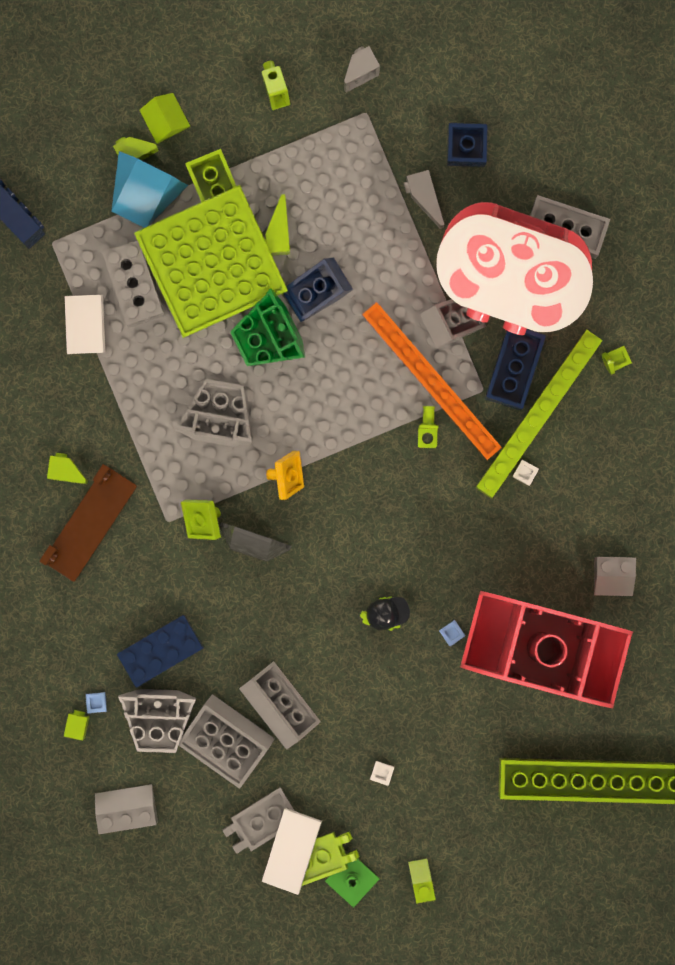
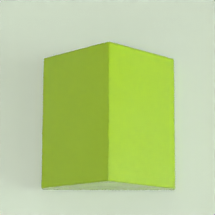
(164, 117)

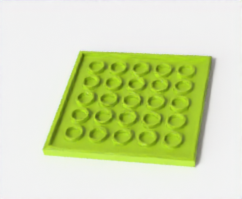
(210, 261)

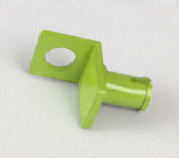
(428, 427)

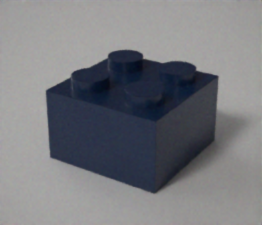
(467, 145)

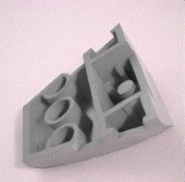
(217, 415)
(157, 718)

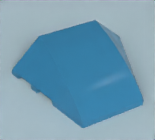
(142, 190)

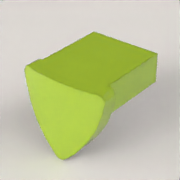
(616, 359)

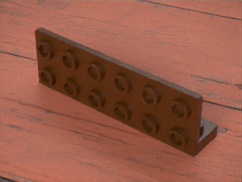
(89, 523)

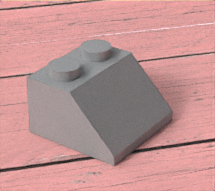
(361, 68)
(614, 576)

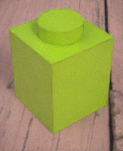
(76, 725)

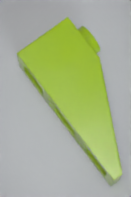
(277, 233)

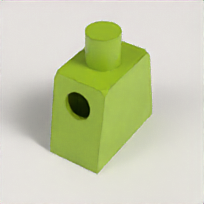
(275, 85)

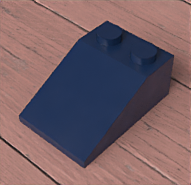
(317, 289)

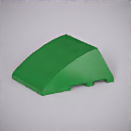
(268, 333)

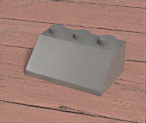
(125, 809)

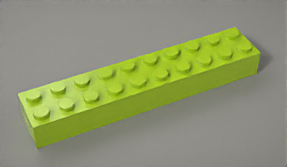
(586, 780)

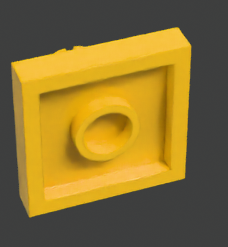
(288, 475)

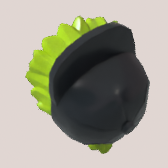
(386, 613)

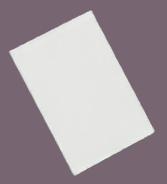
(85, 324)

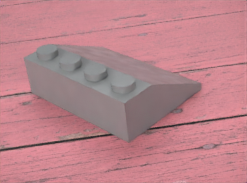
(226, 741)

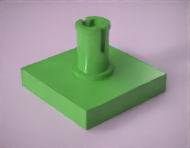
(353, 882)

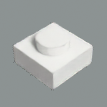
(525, 472)
(382, 773)

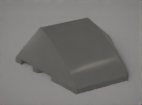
(252, 544)

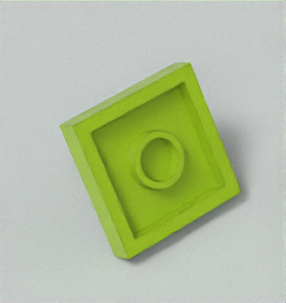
(201, 519)

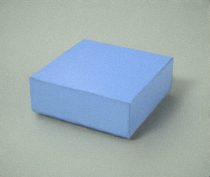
(452, 633)
(96, 702)

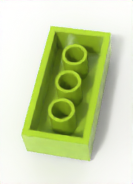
(210, 175)

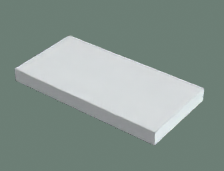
(291, 851)

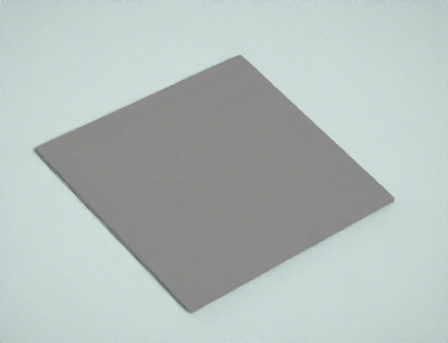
(348, 384)

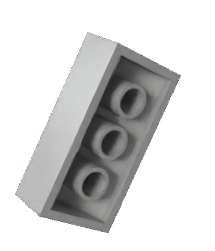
(280, 705)

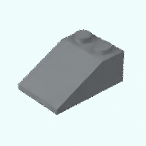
(449, 322)

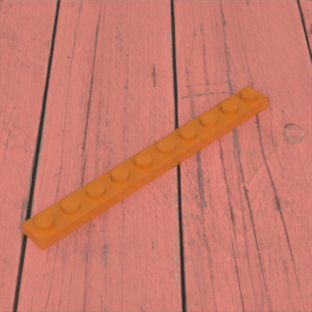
(431, 381)

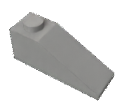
(423, 193)

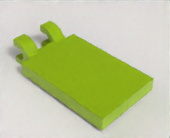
(329, 857)

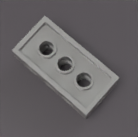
(576, 218)
(121, 279)

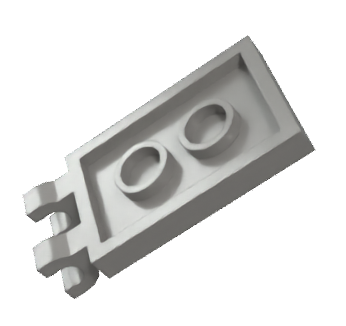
(258, 821)

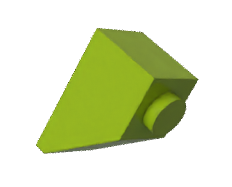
(135, 147)
(64, 469)
(421, 881)

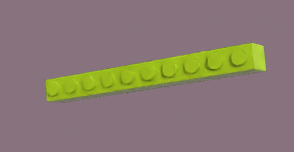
(538, 414)

